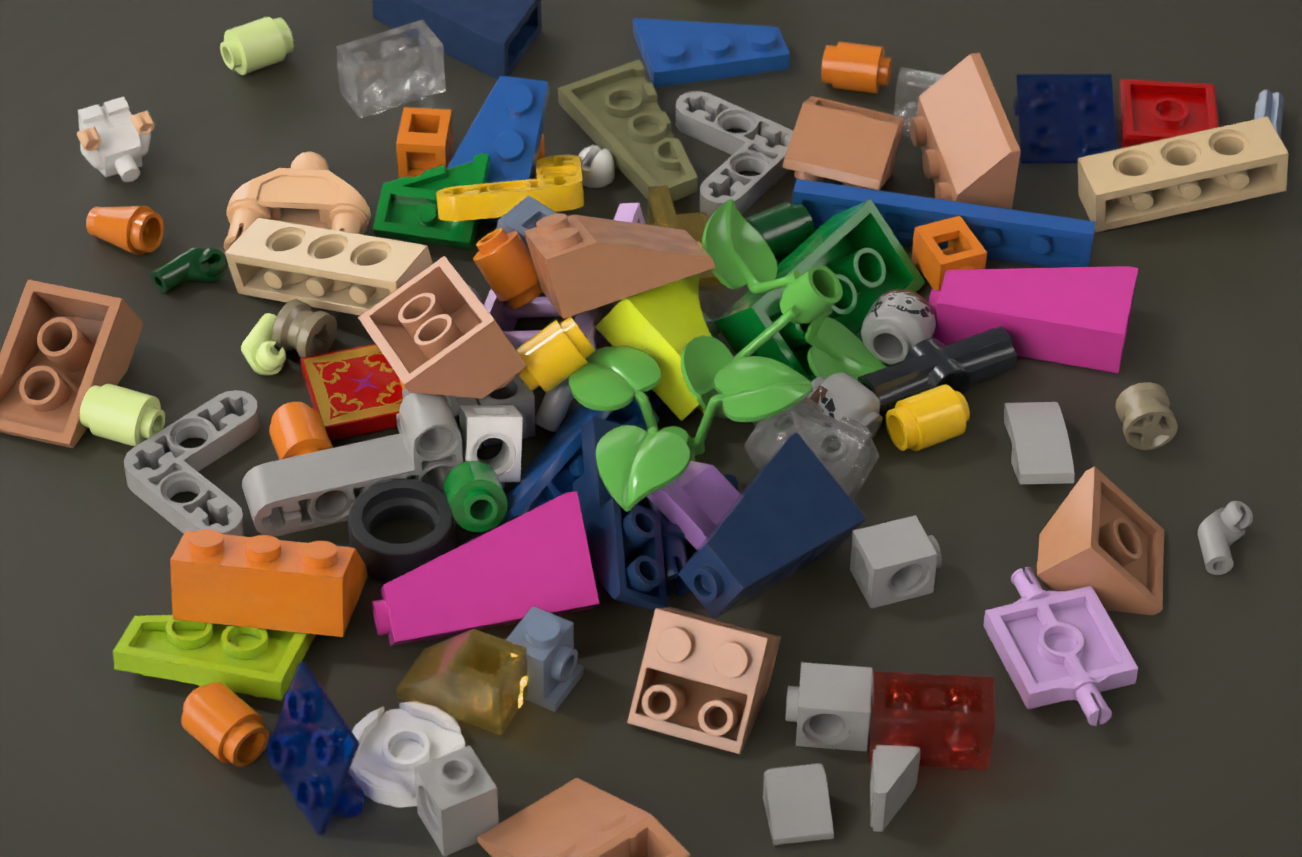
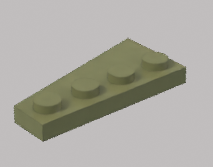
(624, 118)

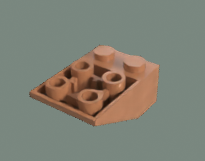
(581, 823)

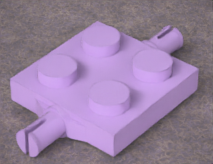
(1060, 647)

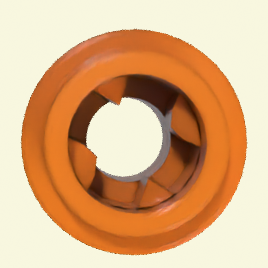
(127, 227)

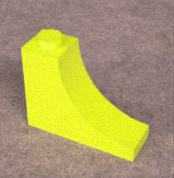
(661, 326)

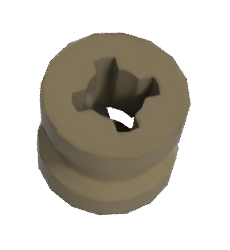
(304, 330)
(1146, 416)

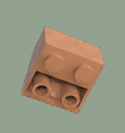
(844, 144)
(703, 679)

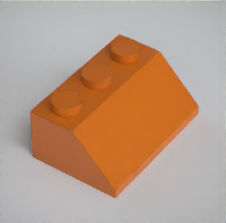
(265, 582)

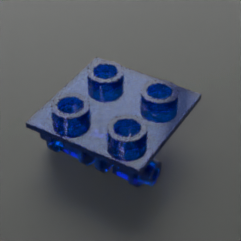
(1064, 116)
(314, 753)

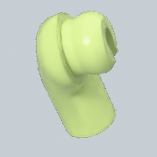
(260, 348)

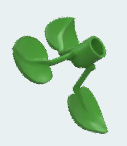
(746, 259)
(643, 461)

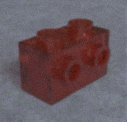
(940, 714)

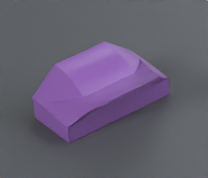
(696, 501)

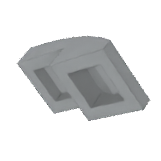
(1039, 443)

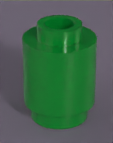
(475, 496)

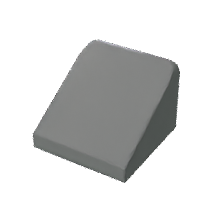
(891, 781)
(797, 804)

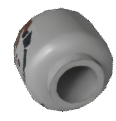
(897, 324)
(845, 396)

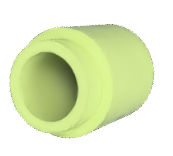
(256, 44)
(121, 414)

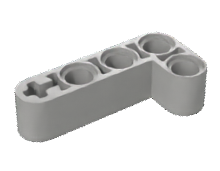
(324, 484)

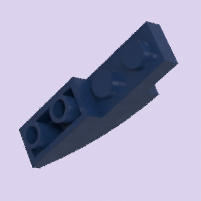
(621, 544)

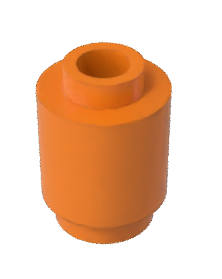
(856, 67)
(508, 268)
(298, 430)
(224, 724)

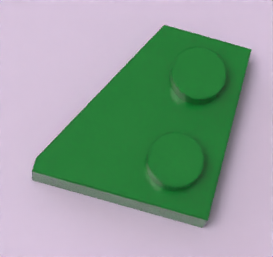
(410, 208)

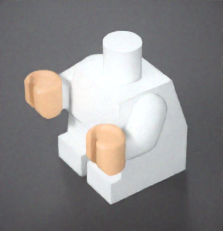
(115, 138)

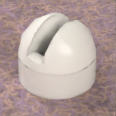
(602, 167)

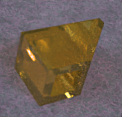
(470, 679)

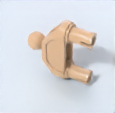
(298, 195)

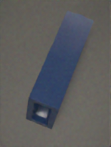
(476, 32)
(772, 530)

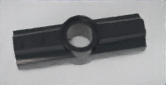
(935, 364)

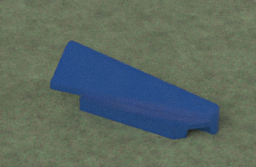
(562, 457)

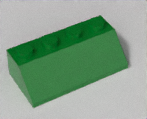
(863, 257)

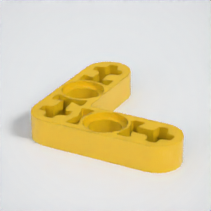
(557, 187)

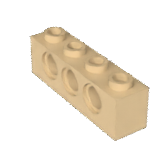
(1182, 174)
(321, 265)

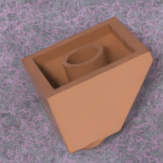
(1105, 544)

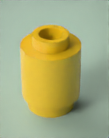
(554, 354)
(927, 418)

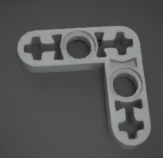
(757, 150)
(164, 468)

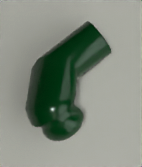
(191, 265)

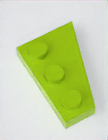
(204, 653)

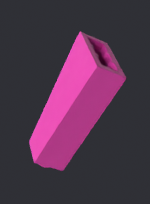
(1049, 312)
(495, 578)

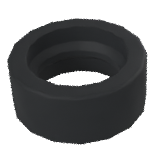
(395, 501)

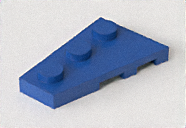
(707, 51)
(508, 130)

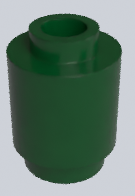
(783, 227)

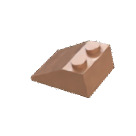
(601, 261)
(55, 353)

